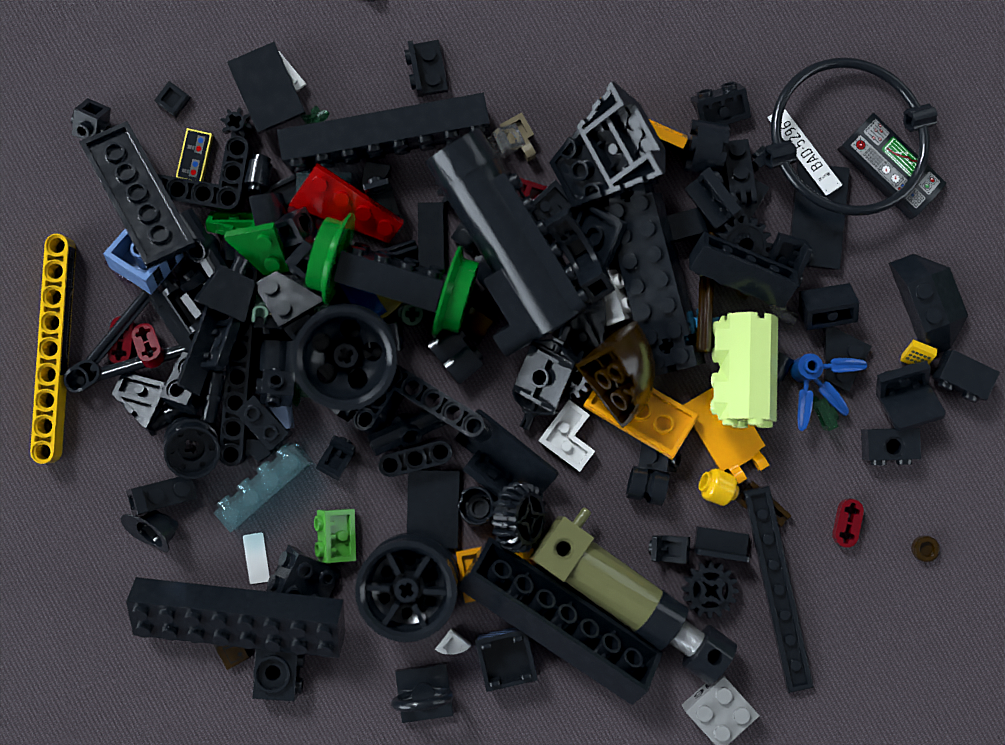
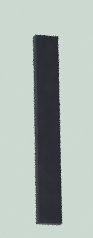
(778, 589)

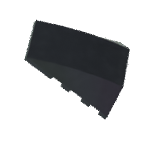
(609, 149)

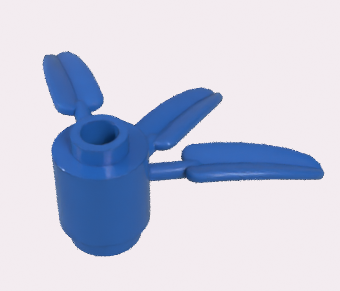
(809, 368)

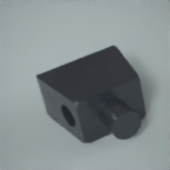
(228, 290)

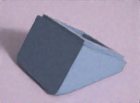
(284, 415)

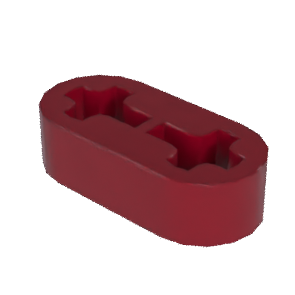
(153, 343)
(127, 345)
(842, 520)

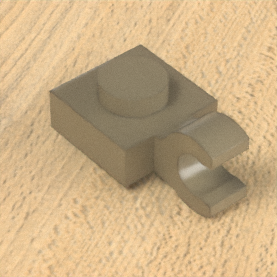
(526, 132)

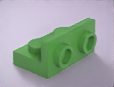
(335, 535)

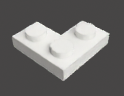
(561, 436)

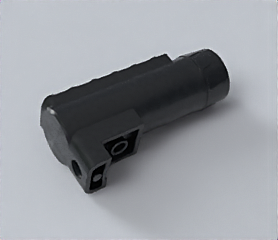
(527, 267)

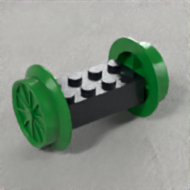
(338, 261)

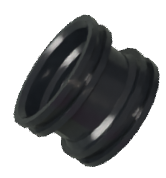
(387, 617)

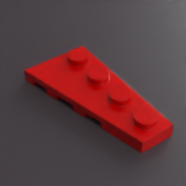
(333, 197)

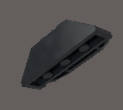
(930, 300)

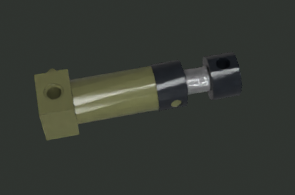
(631, 597)

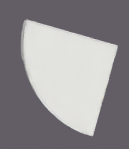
(453, 643)

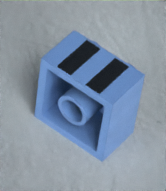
(126, 261)

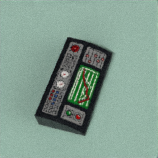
(889, 164)

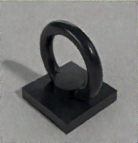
(423, 693)

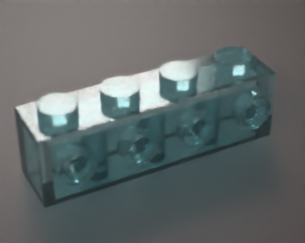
(263, 487)

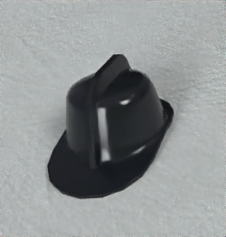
(153, 528)

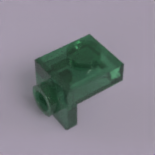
(826, 414)

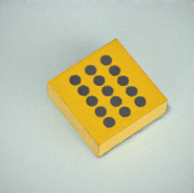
(918, 352)

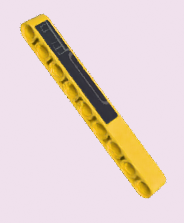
(46, 337)

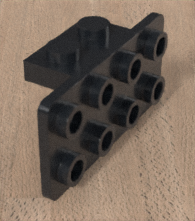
(504, 460)

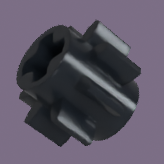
(230, 125)

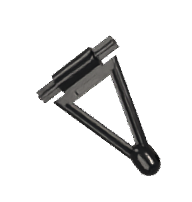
(173, 313)

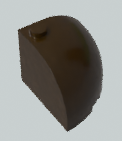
(621, 372)

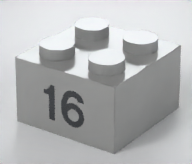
(720, 711)

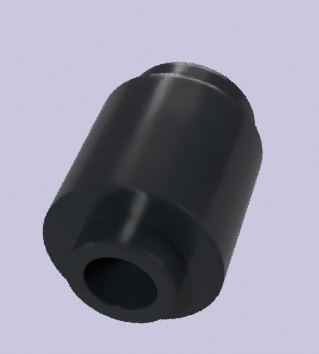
(258, 174)

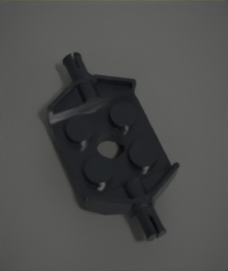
(557, 362)

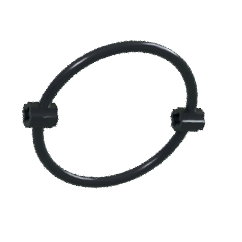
(784, 153)

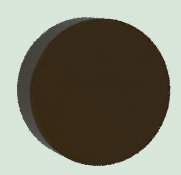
(925, 548)

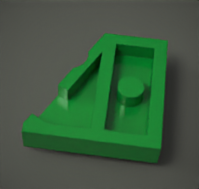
(225, 221)
(260, 246)

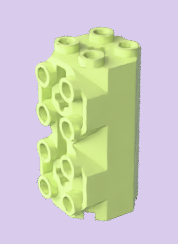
(748, 369)

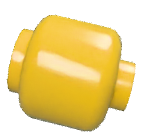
(718, 487)

